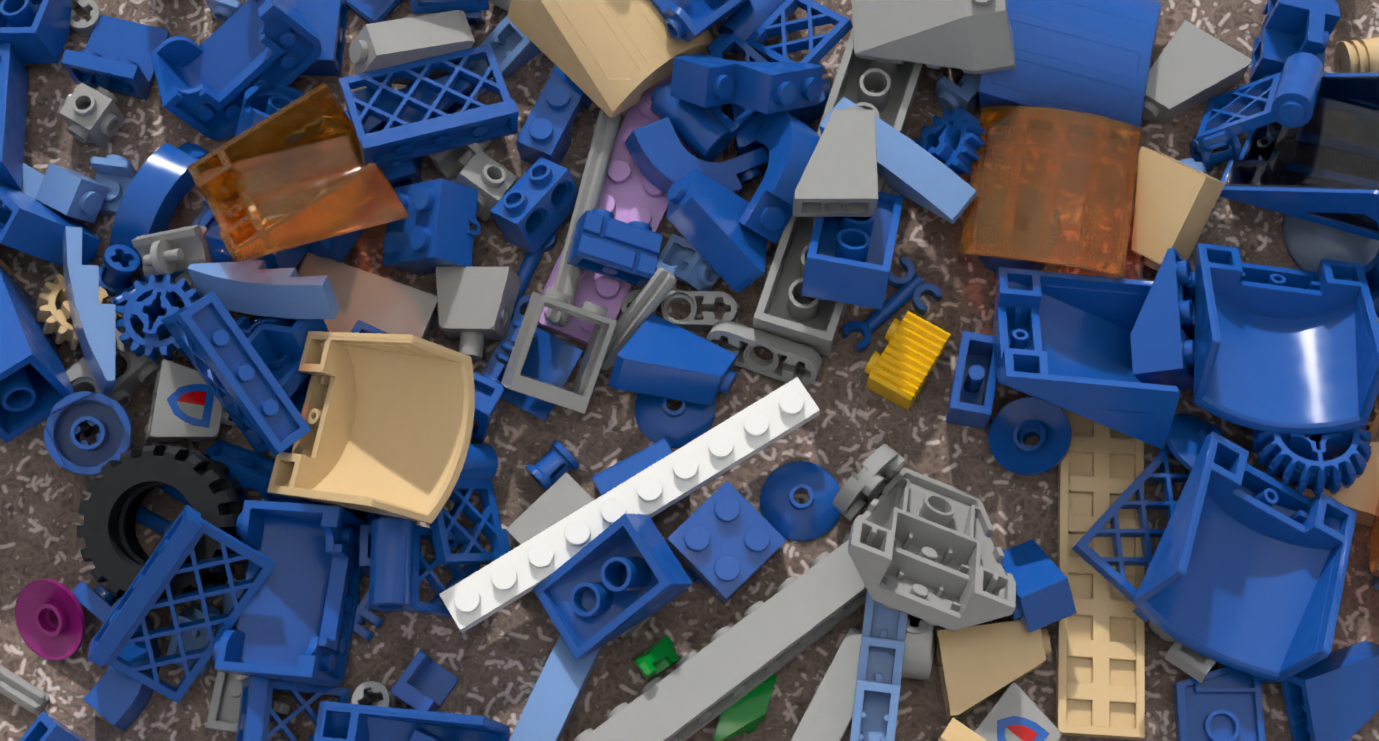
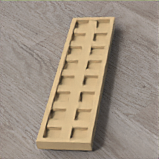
(1104, 642)

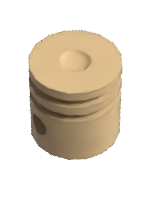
(1357, 56)

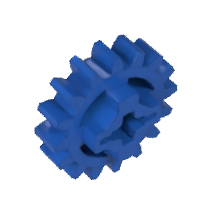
(953, 139)
(146, 307)

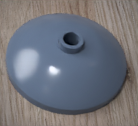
(1311, 242)

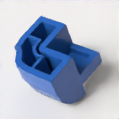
(1292, 29)
(281, 345)

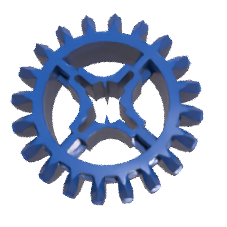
(1301, 463)

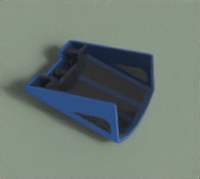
(1320, 169)

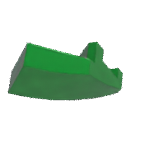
(656, 658)
(746, 713)

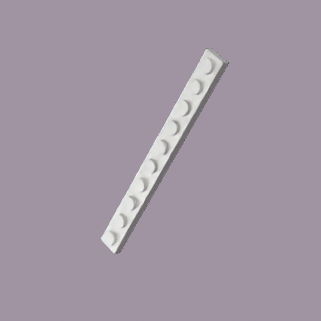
(644, 493)

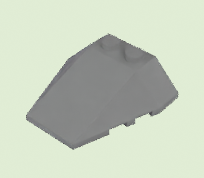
(935, 33)
(931, 554)

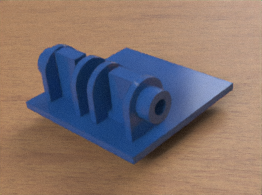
(546, 360)

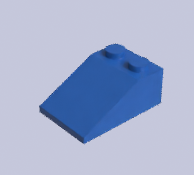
(35, 28)
(853, 255)
(612, 584)

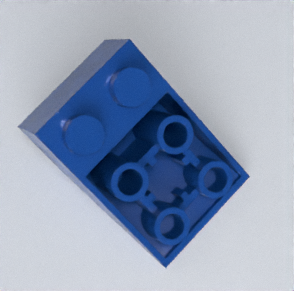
(1165, 327)

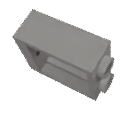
(580, 395)

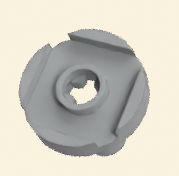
(868, 482)

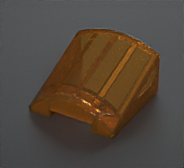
(294, 181)
(1053, 189)

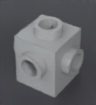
(92, 115)
(489, 178)

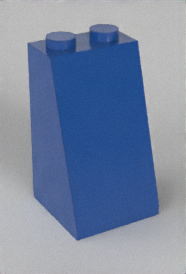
(29, 363)

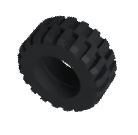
(117, 496)

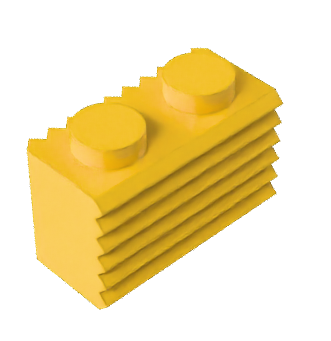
(907, 359)

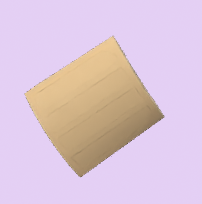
(605, 45)
(384, 422)

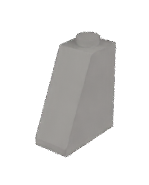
(410, 40)
(1190, 73)
(842, 169)

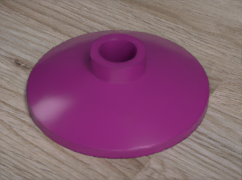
(50, 619)

